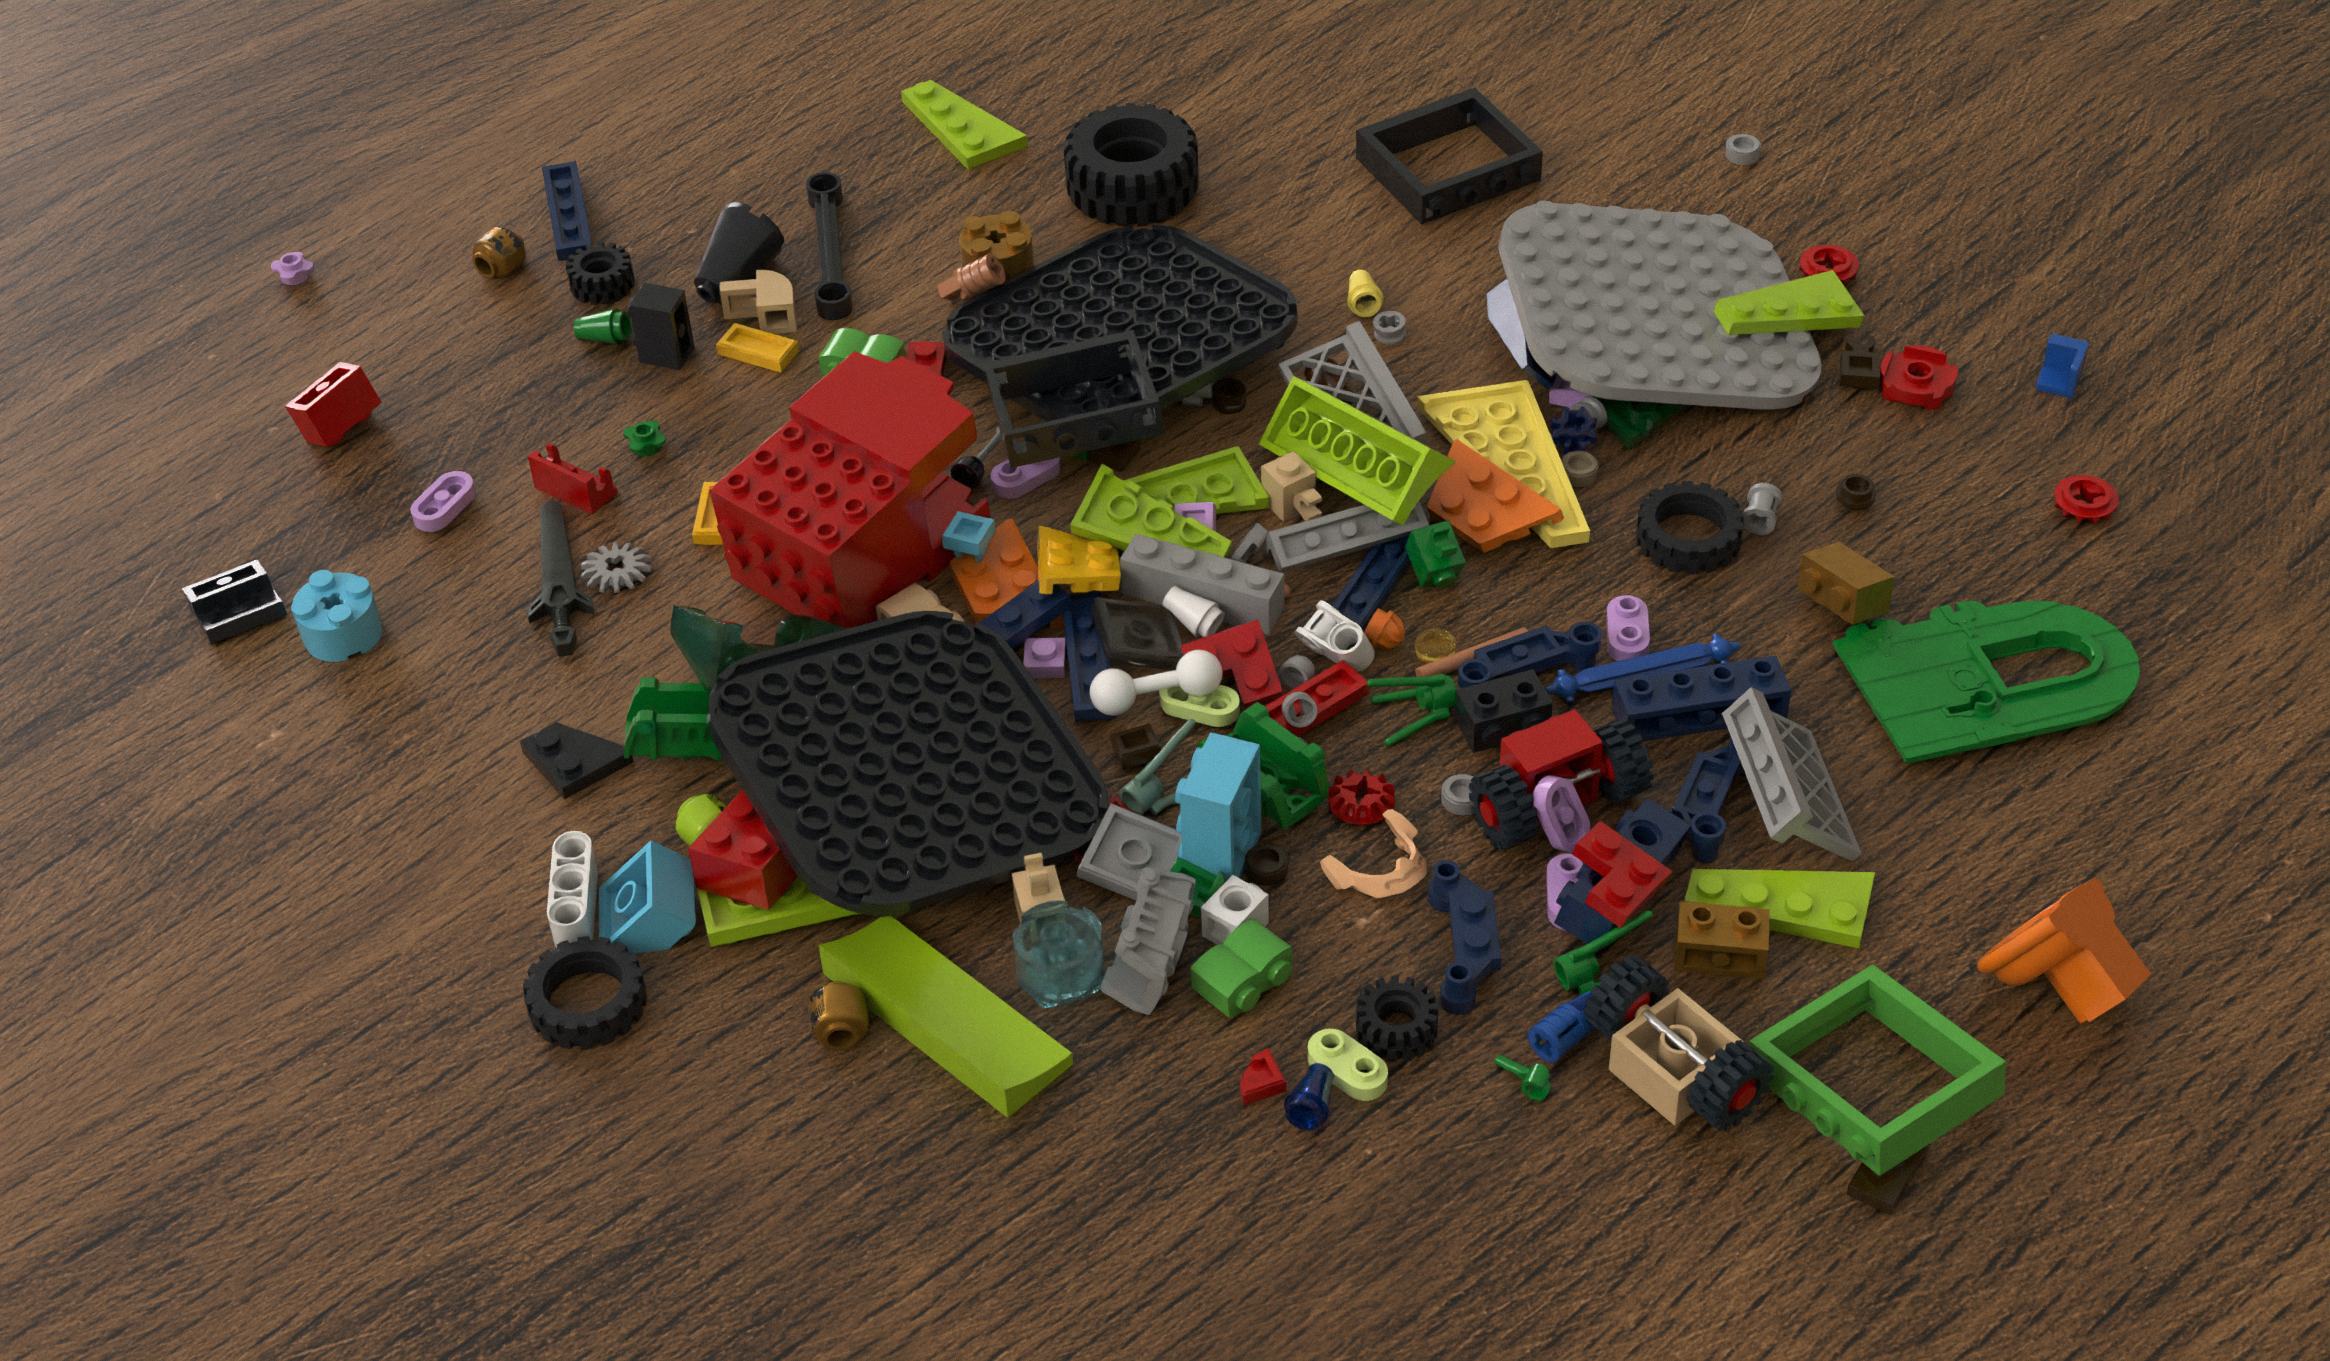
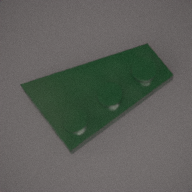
(1635, 419)

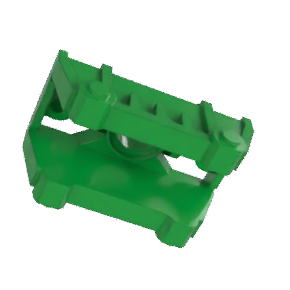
(668, 721)
(1284, 766)

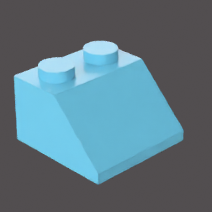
(648, 901)

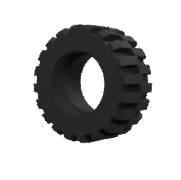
(1131, 164)

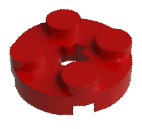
(1902, 385)

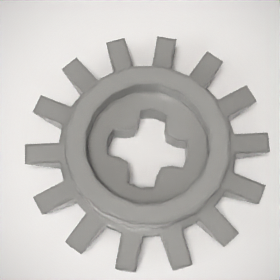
(598, 567)

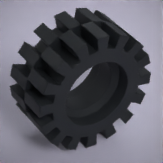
(600, 273)
(1401, 999)

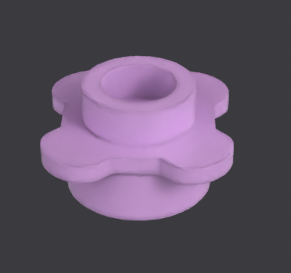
(292, 268)

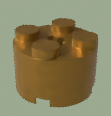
(1001, 235)

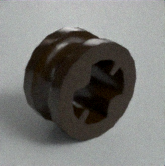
(1229, 396)

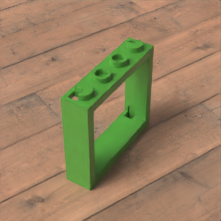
(1977, 1069)

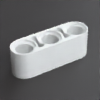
(572, 888)

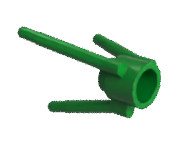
(1432, 694)
(1580, 965)

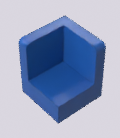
(2062, 365)

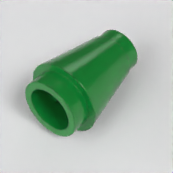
(606, 327)

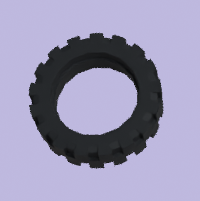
(1689, 554)
(591, 1026)

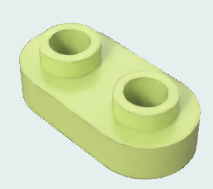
(1215, 709)
(1346, 1062)

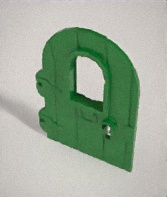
(1942, 695)

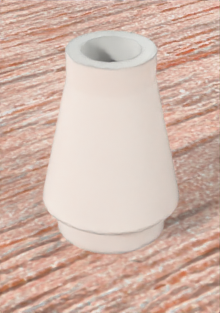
(1196, 613)

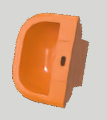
(2075, 950)

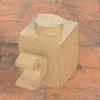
(1291, 487)
(1035, 884)

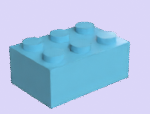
(1220, 805)

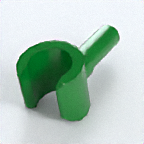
(1535, 1078)

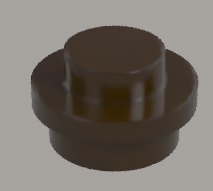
(1856, 492)

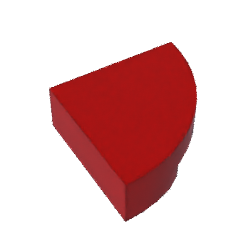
(1261, 1078)

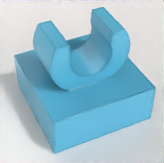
(969, 535)

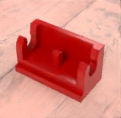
(570, 482)

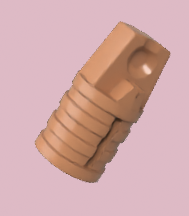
(973, 279)

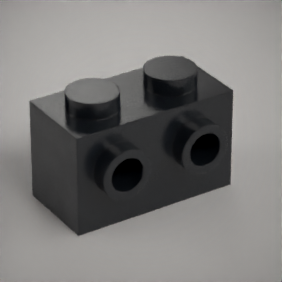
(661, 326)
(1511, 706)

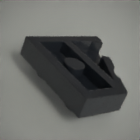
(572, 757)

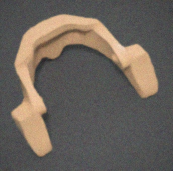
(1406, 874)

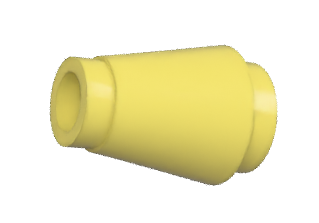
(1364, 294)

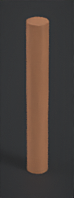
(1453, 662)

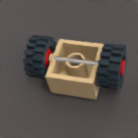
(1674, 1048)

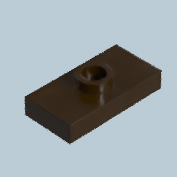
(1884, 1190)

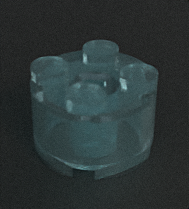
(1059, 953)

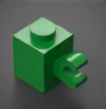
(1435, 555)

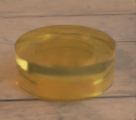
(1434, 645)

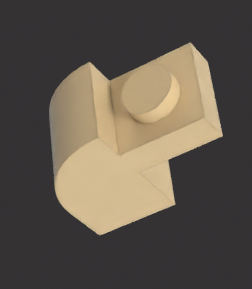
(766, 297)

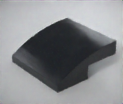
(234, 601)

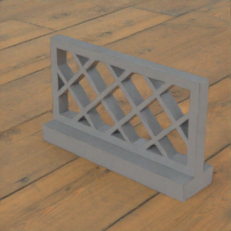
(1369, 369)
(1788, 777)

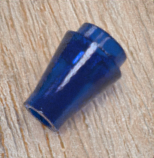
(1310, 1099)

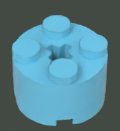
(337, 615)

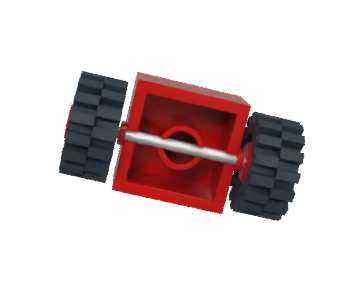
(1564, 747)

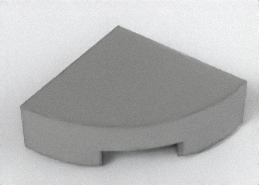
(1249, 543)

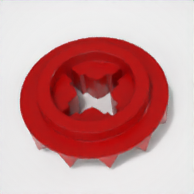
(1841, 260)
(2093, 490)
(1344, 803)

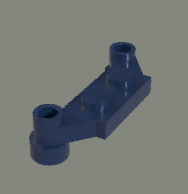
(1533, 650)
(1704, 798)
(1472, 932)

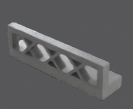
(1336, 536)

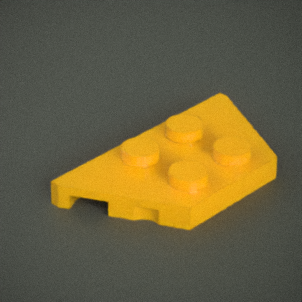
(1075, 561)

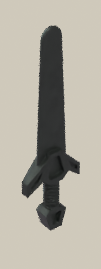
(559, 591)

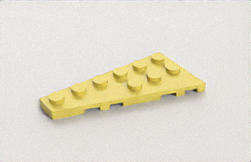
(1510, 431)

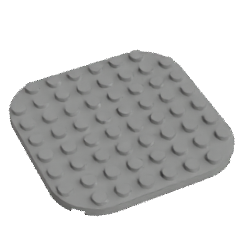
(1630, 302)

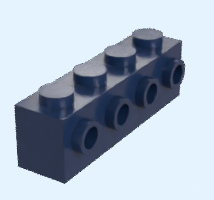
(1696, 697)

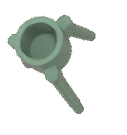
(1145, 789)

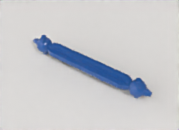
(1678, 658)

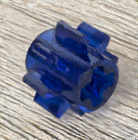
(1569, 438)

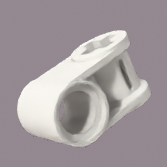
(1332, 633)

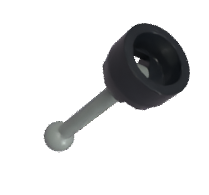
(970, 469)

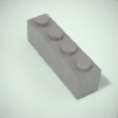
(1240, 589)

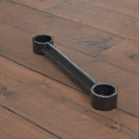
(824, 195)

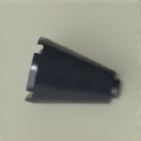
(736, 249)

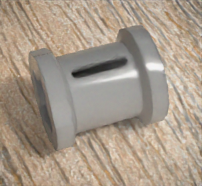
(1763, 502)

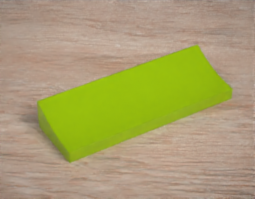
(1353, 450)
(947, 1013)

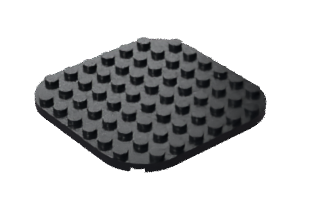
(1183, 298)
(905, 761)

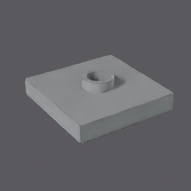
(1126, 846)

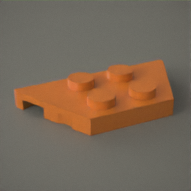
(1486, 502)
(999, 575)

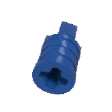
(1562, 1028)

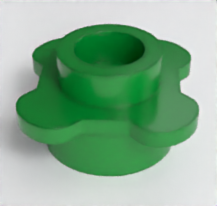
(645, 438)

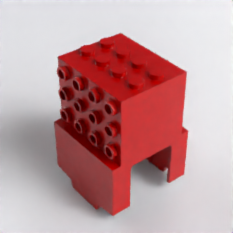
(850, 492)

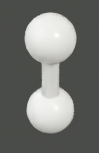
(1115, 690)

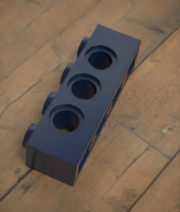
(1648, 828)

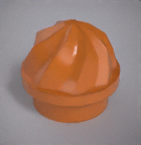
(1385, 630)

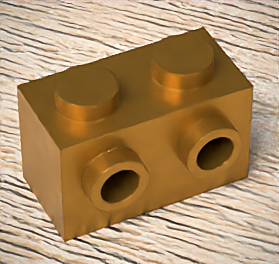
(1846, 583)
(1722, 940)

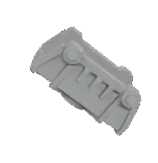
(1150, 939)

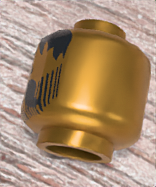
(498, 253)
(838, 1015)

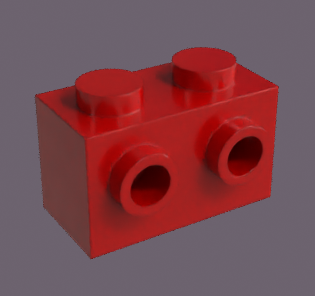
(333, 405)

